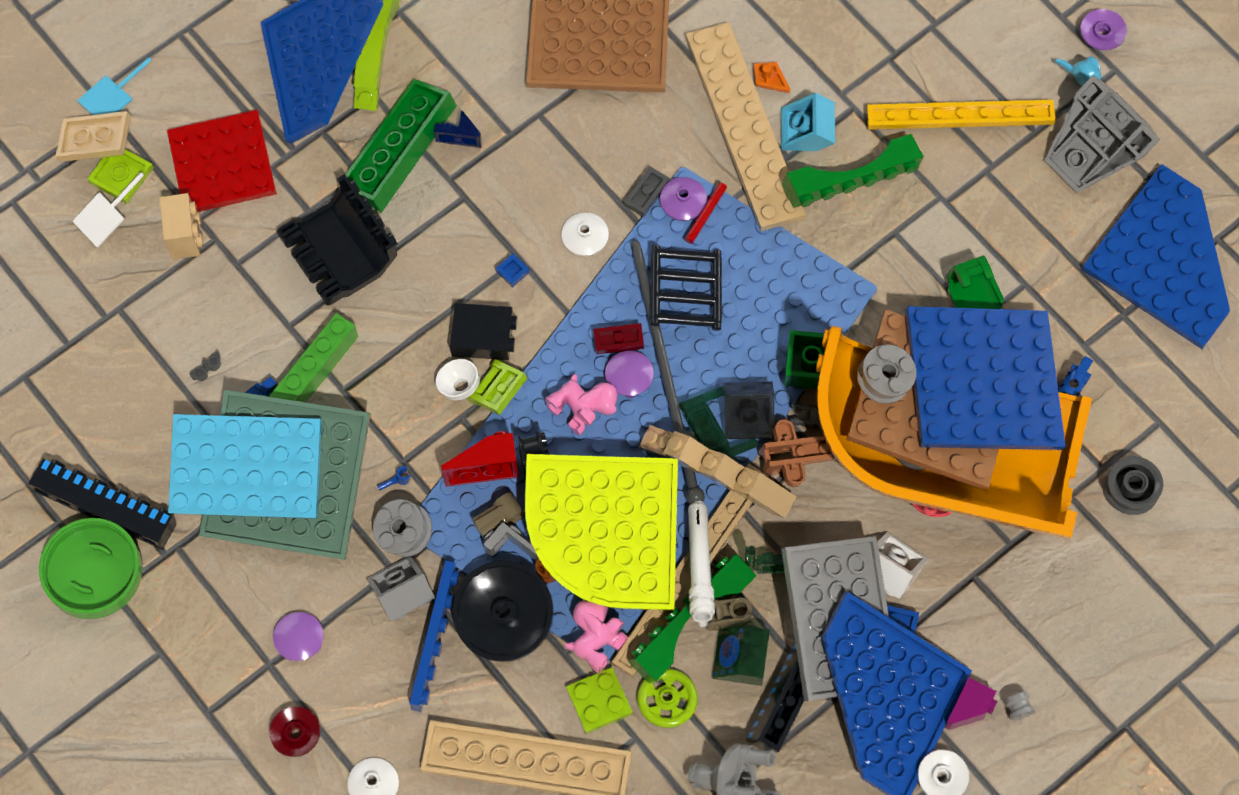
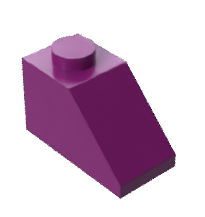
(972, 705)

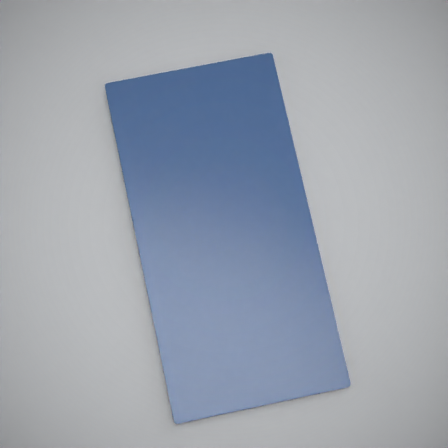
(768, 288)

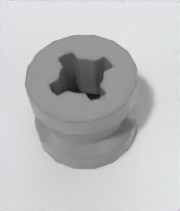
(1019, 706)

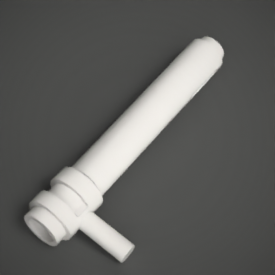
(701, 593)

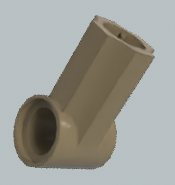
(505, 510)

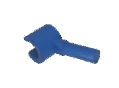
(396, 479)

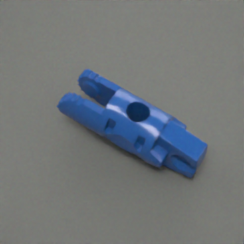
(1078, 375)

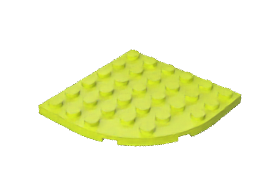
(606, 526)

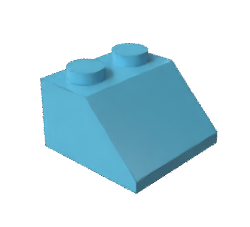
(808, 124)

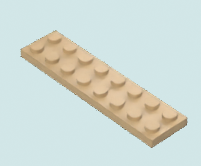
(524, 761)

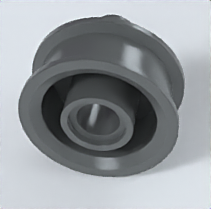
(1125, 498)

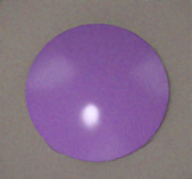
(629, 373)
(298, 636)

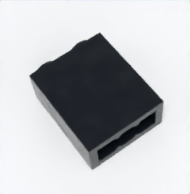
(483, 331)

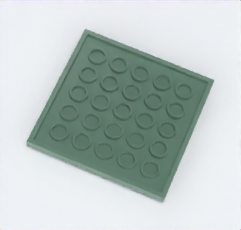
(340, 469)

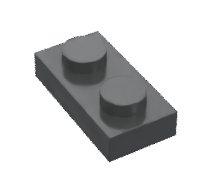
(646, 191)

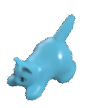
(1082, 70)

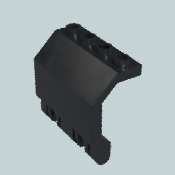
(341, 243)

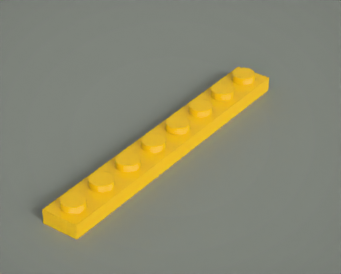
(960, 114)

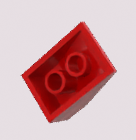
(485, 461)

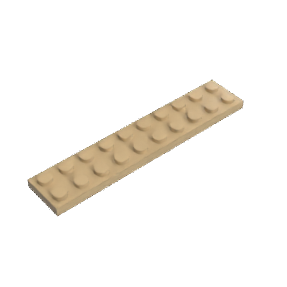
(743, 124)

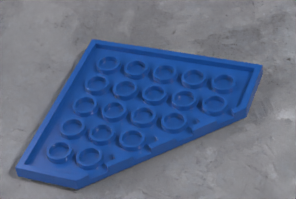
(312, 57)
(1166, 258)
(890, 692)

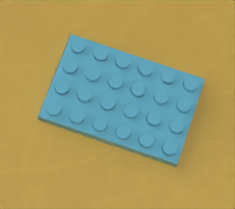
(245, 466)

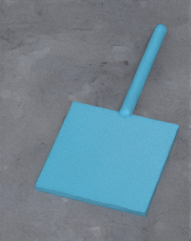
(107, 96)

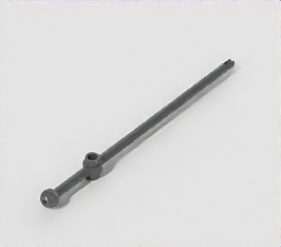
(694, 492)

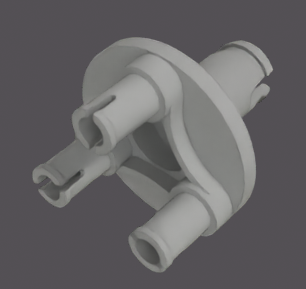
(735, 773)

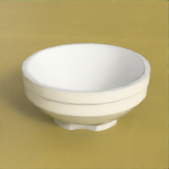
(454, 373)

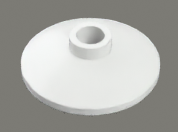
(585, 243)
(951, 766)
(383, 771)

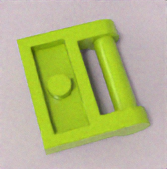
(502, 388)

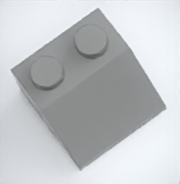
(400, 588)

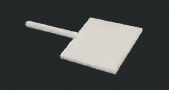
(100, 217)

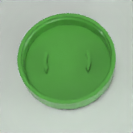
(90, 568)

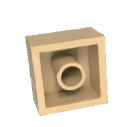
(180, 226)

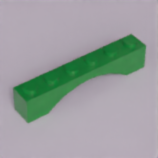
(810, 184)
(657, 653)

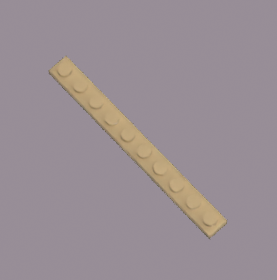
(720, 529)

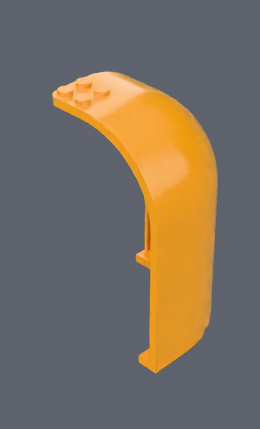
(1025, 487)

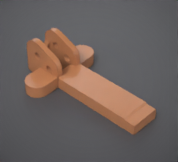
(804, 452)

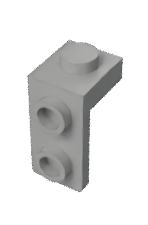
(496, 539)

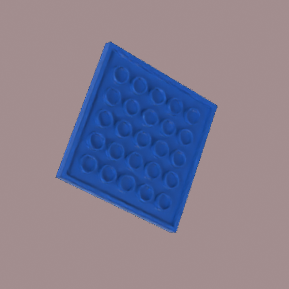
(984, 378)

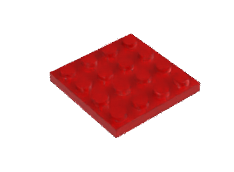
(222, 161)

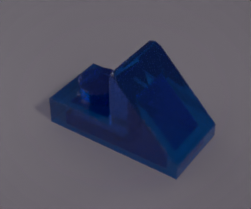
(464, 134)

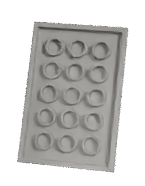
(815, 583)

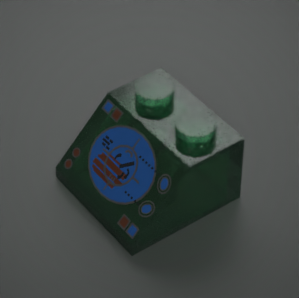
(741, 655)

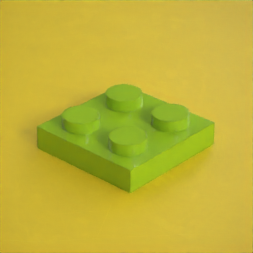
(117, 172)
(599, 700)

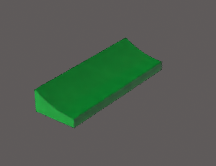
(400, 142)

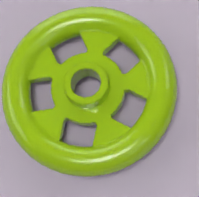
(679, 716)

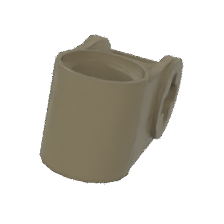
(726, 616)

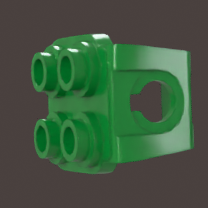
(974, 285)

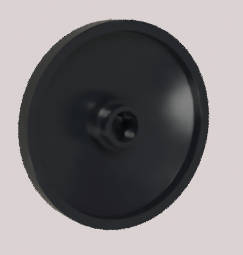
(503, 611)

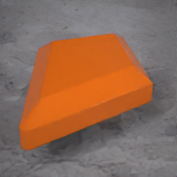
(770, 77)

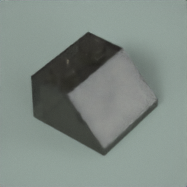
(749, 410)

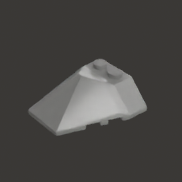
(1098, 136)

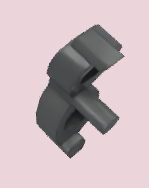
(201, 373)

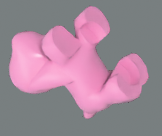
(600, 398)
(597, 634)

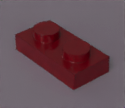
(618, 338)

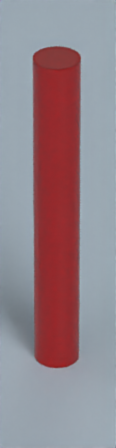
(705, 213)

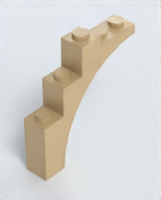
(720, 469)

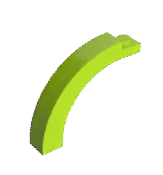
(370, 61)

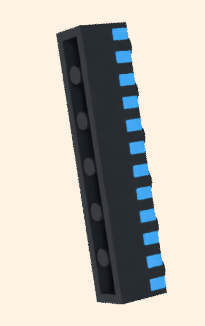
(98, 501)
(779, 708)

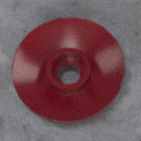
(288, 721)

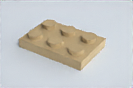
(93, 136)

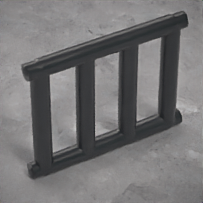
(714, 278)

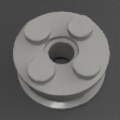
(896, 363)
(388, 525)

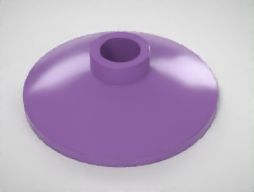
(1103, 21)
(683, 208)

